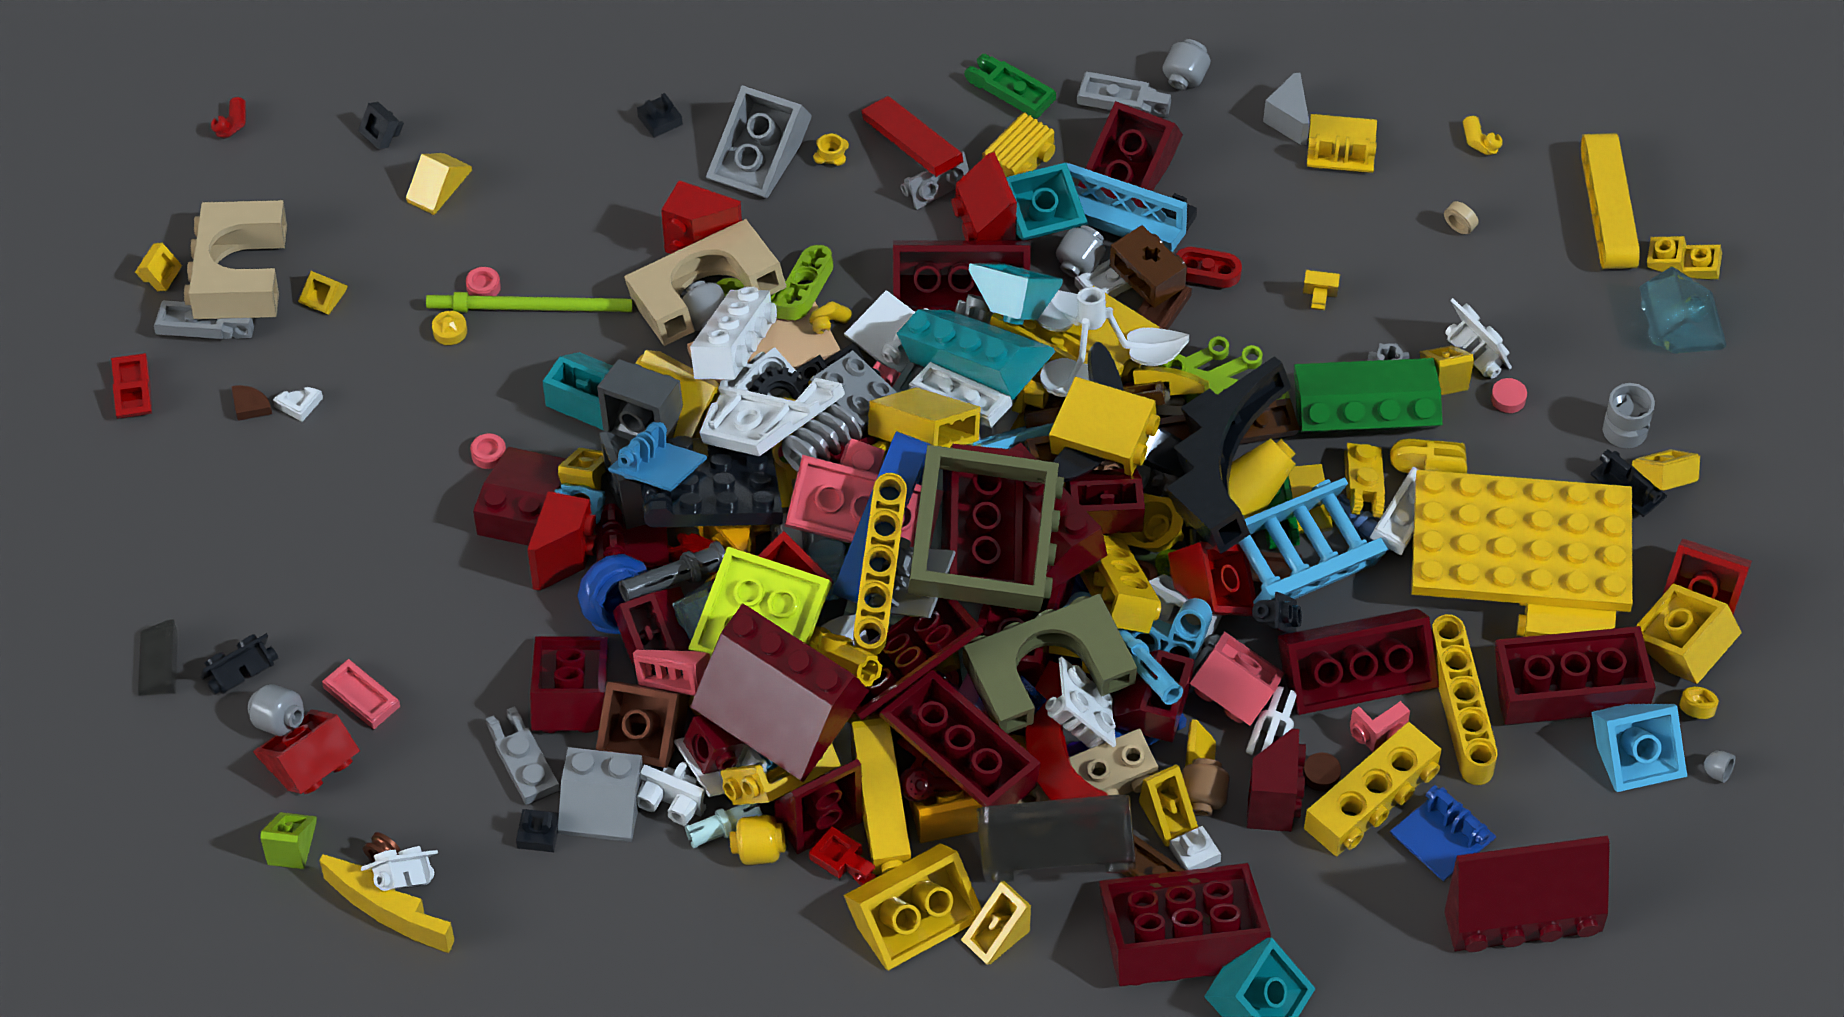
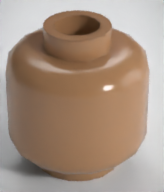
(1206, 785)

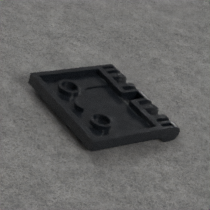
(722, 491)

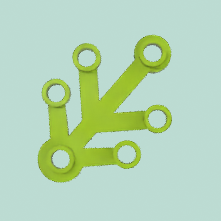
(1219, 377)

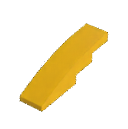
(390, 907)

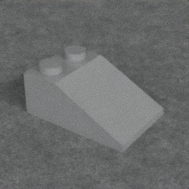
(758, 142)

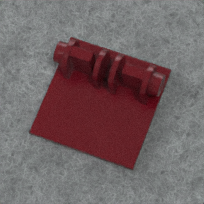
(641, 542)

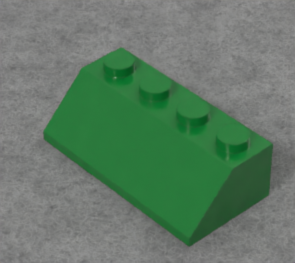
(1367, 396)

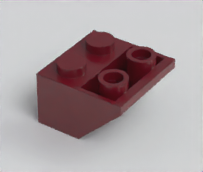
(1111, 499)
(651, 623)
(1142, 707)
(1277, 784)

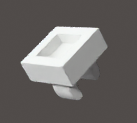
(1195, 849)

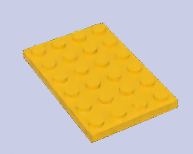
(1522, 540)

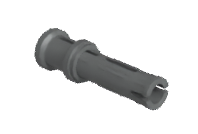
(688, 567)

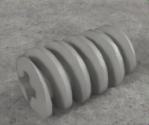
(821, 436)

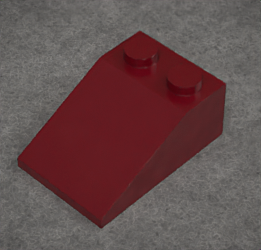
(1134, 148)
(515, 495)
(568, 683)
(822, 803)

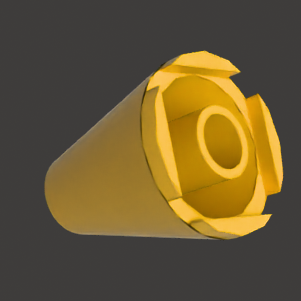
(1259, 476)

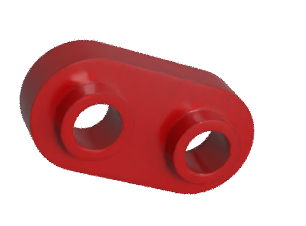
(1209, 266)

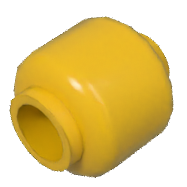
(758, 840)

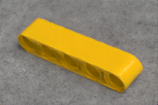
(1609, 201)
(884, 547)
(1460, 713)

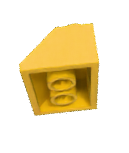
(914, 905)

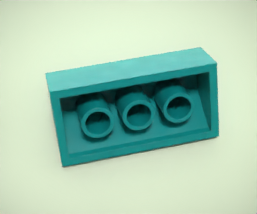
(973, 349)

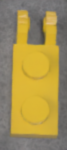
(1364, 477)

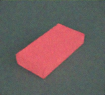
(361, 694)

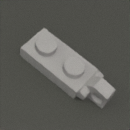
(1103, 90)
(177, 320)

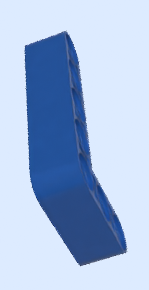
(903, 458)

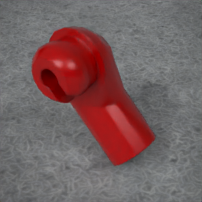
(234, 122)

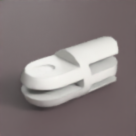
(1273, 721)

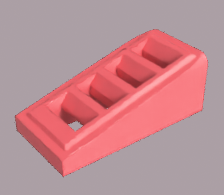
(690, 662)

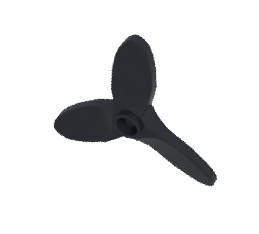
(1160, 450)

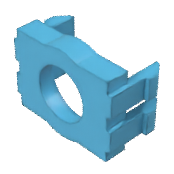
(596, 496)

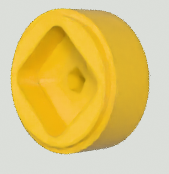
(449, 327)
(1699, 702)

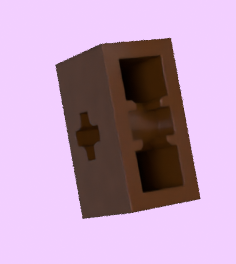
(1148, 266)

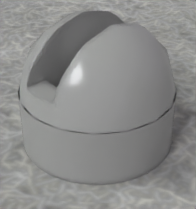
(1719, 765)

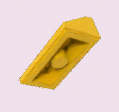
(1669, 468)

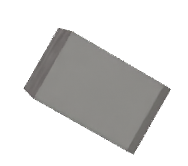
(1288, 111)

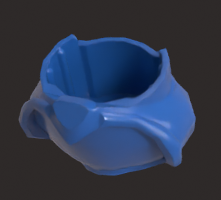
(600, 589)

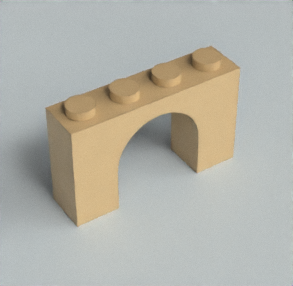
(228, 228)
(730, 252)

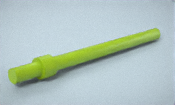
(462, 302)

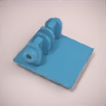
(655, 461)

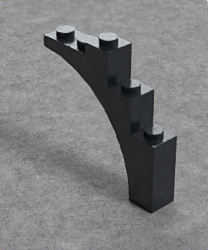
(1206, 456)

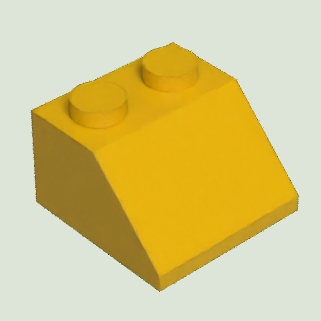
(1688, 632)

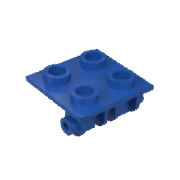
(1441, 832)

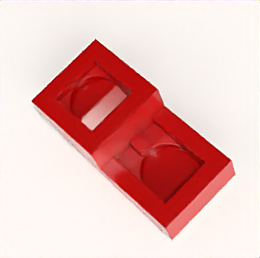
(131, 385)

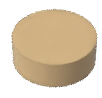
(1460, 217)

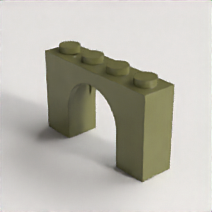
(1079, 627)

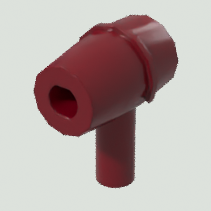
(919, 784)

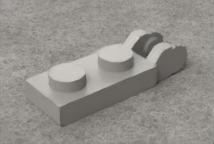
(523, 759)

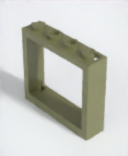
(980, 589)

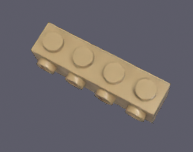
(1111, 768)

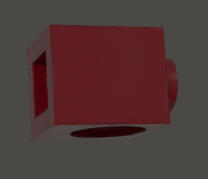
(712, 746)

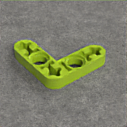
(785, 300)

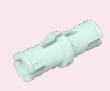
(720, 824)

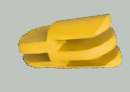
(1428, 456)

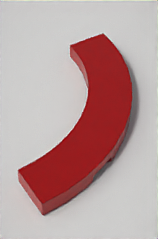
(1048, 746)

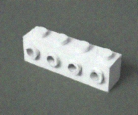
(732, 334)

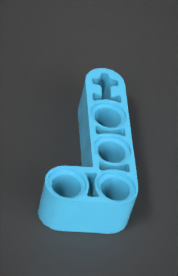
(1180, 632)

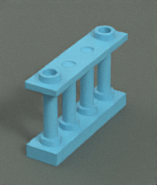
(1331, 566)

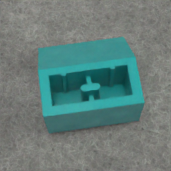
(573, 387)

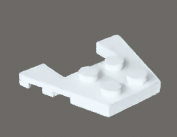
(758, 421)

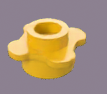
(831, 149)

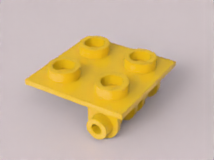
(1342, 143)

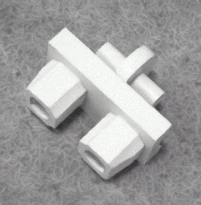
(672, 787)

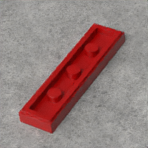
(912, 136)

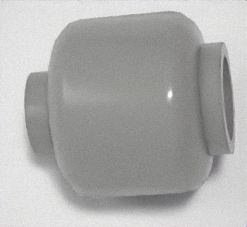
(1186, 64)
(1080, 251)
(702, 301)
(276, 710)

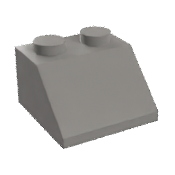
(599, 794)

